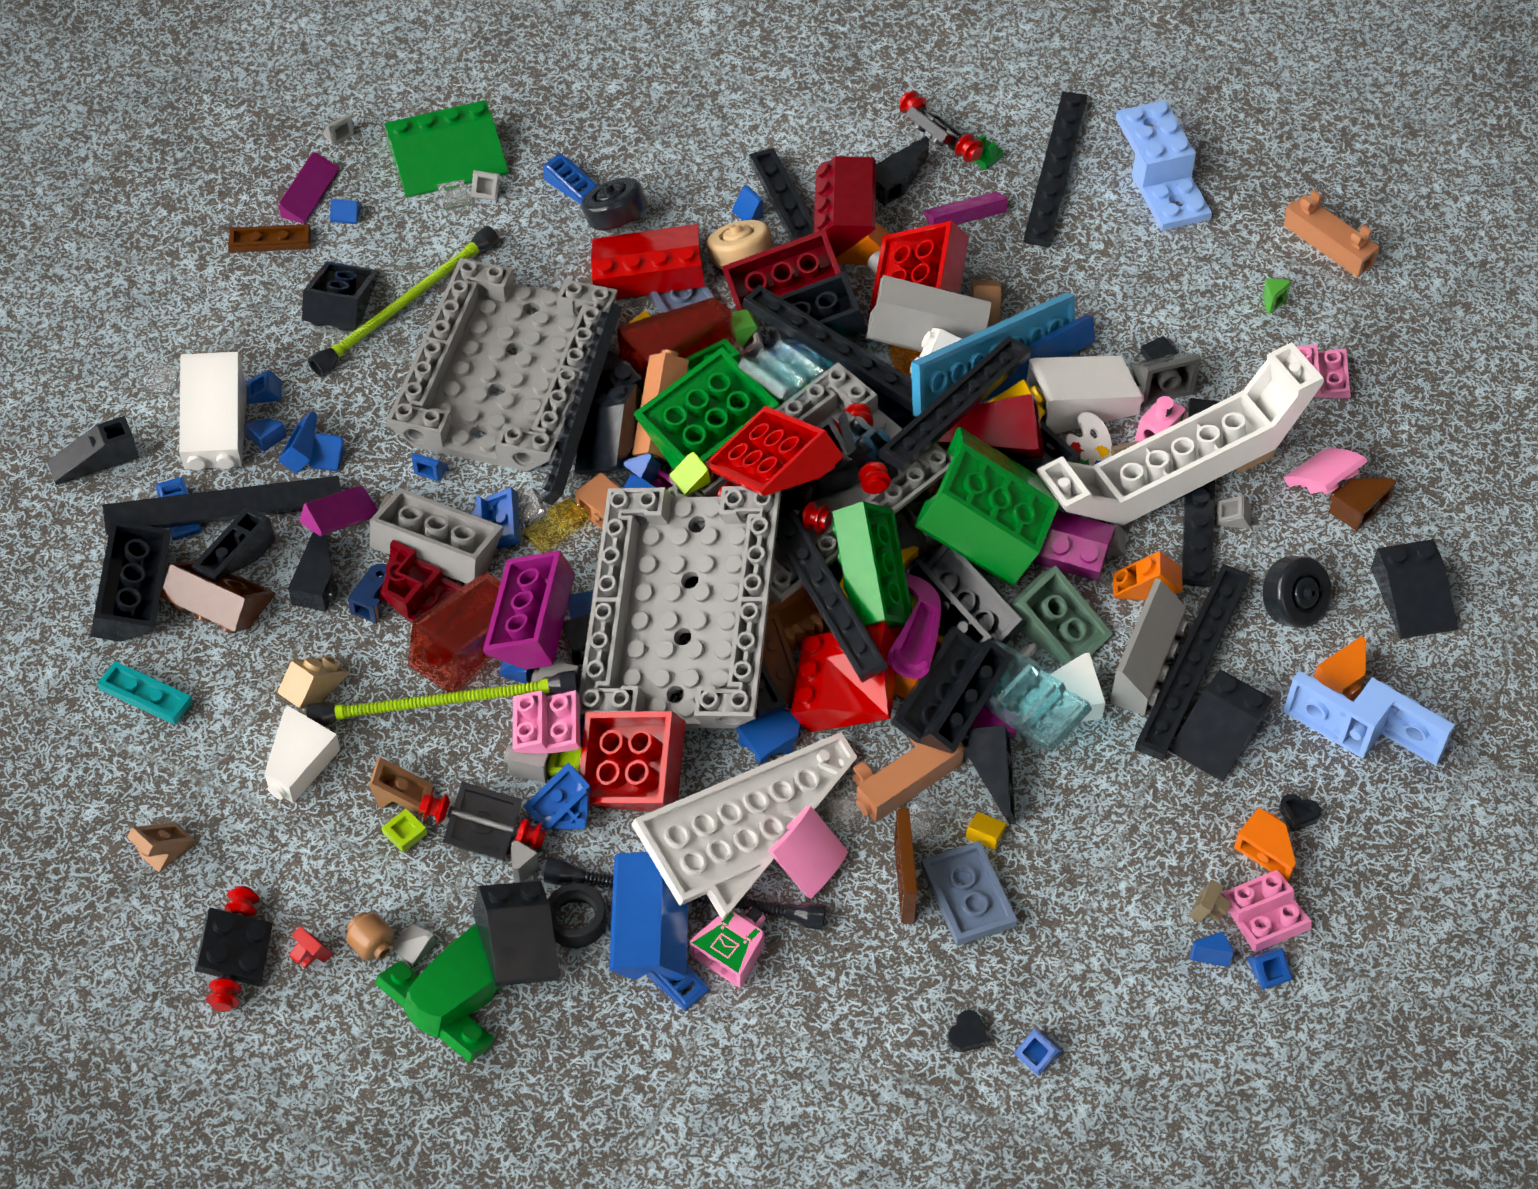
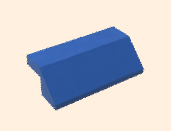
(645, 921)

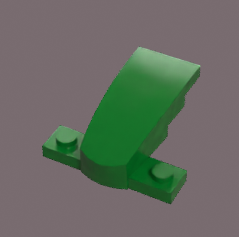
(446, 993)

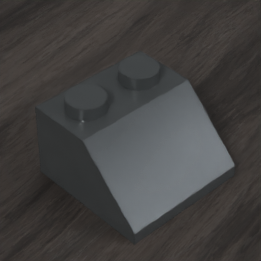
(1167, 376)

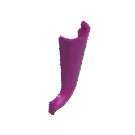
(916, 643)

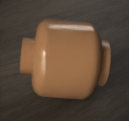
(370, 936)

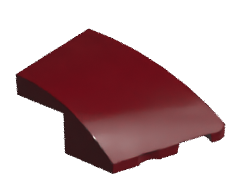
(413, 584)

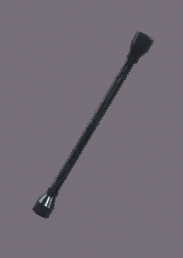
(807, 914)

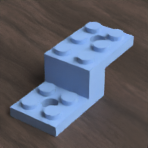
(1163, 165)
(1373, 713)

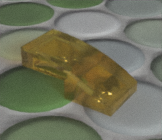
(560, 523)

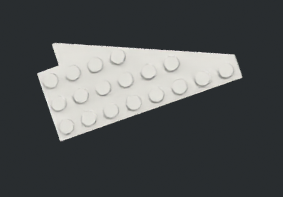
(723, 834)

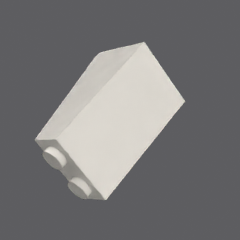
(1084, 385)
(212, 410)

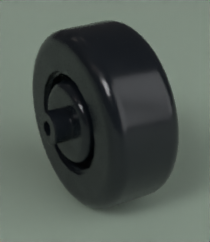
(614, 204)
(1297, 591)

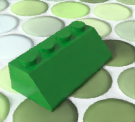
(872, 564)

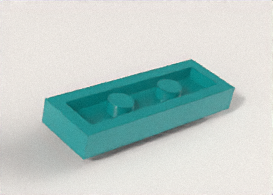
(145, 693)

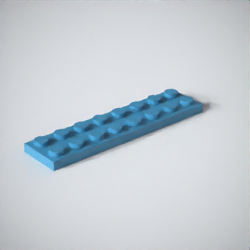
(944, 367)

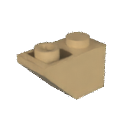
(311, 680)

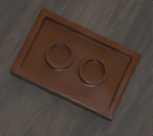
(905, 866)

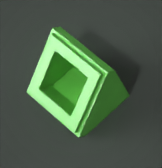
(1275, 293)
(743, 326)

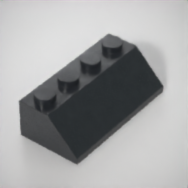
(130, 581)

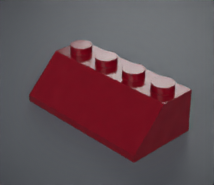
(845, 200)
(782, 267)

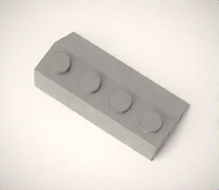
(439, 533)
(1149, 649)

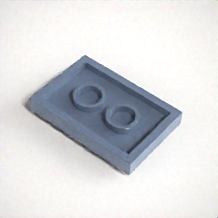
(968, 893)

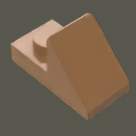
(989, 291)
(397, 785)
(160, 843)

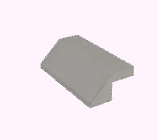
(910, 310)

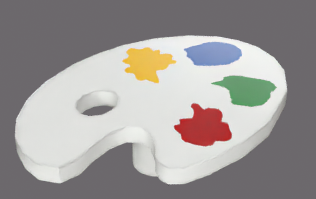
(1091, 449)

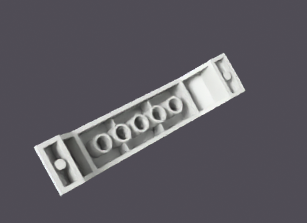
(1192, 449)

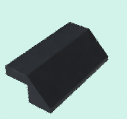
(968, 597)
(952, 691)

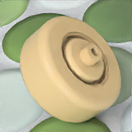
(738, 241)

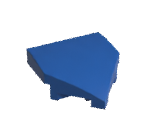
(503, 510)
(769, 735)
(562, 801)

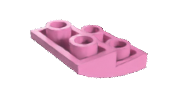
(1332, 367)
(1326, 470)
(546, 722)
(809, 852)
(1266, 911)

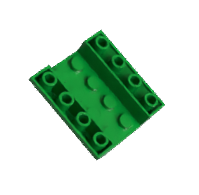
(989, 509)

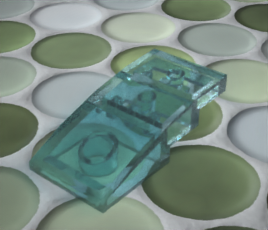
(785, 367)
(1035, 702)

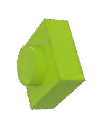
(560, 759)
(404, 830)

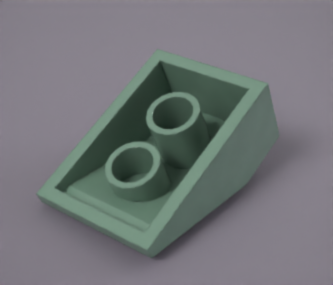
(1059, 617)

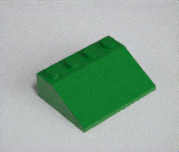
(444, 147)
(703, 409)

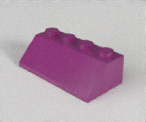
(1076, 545)
(530, 610)

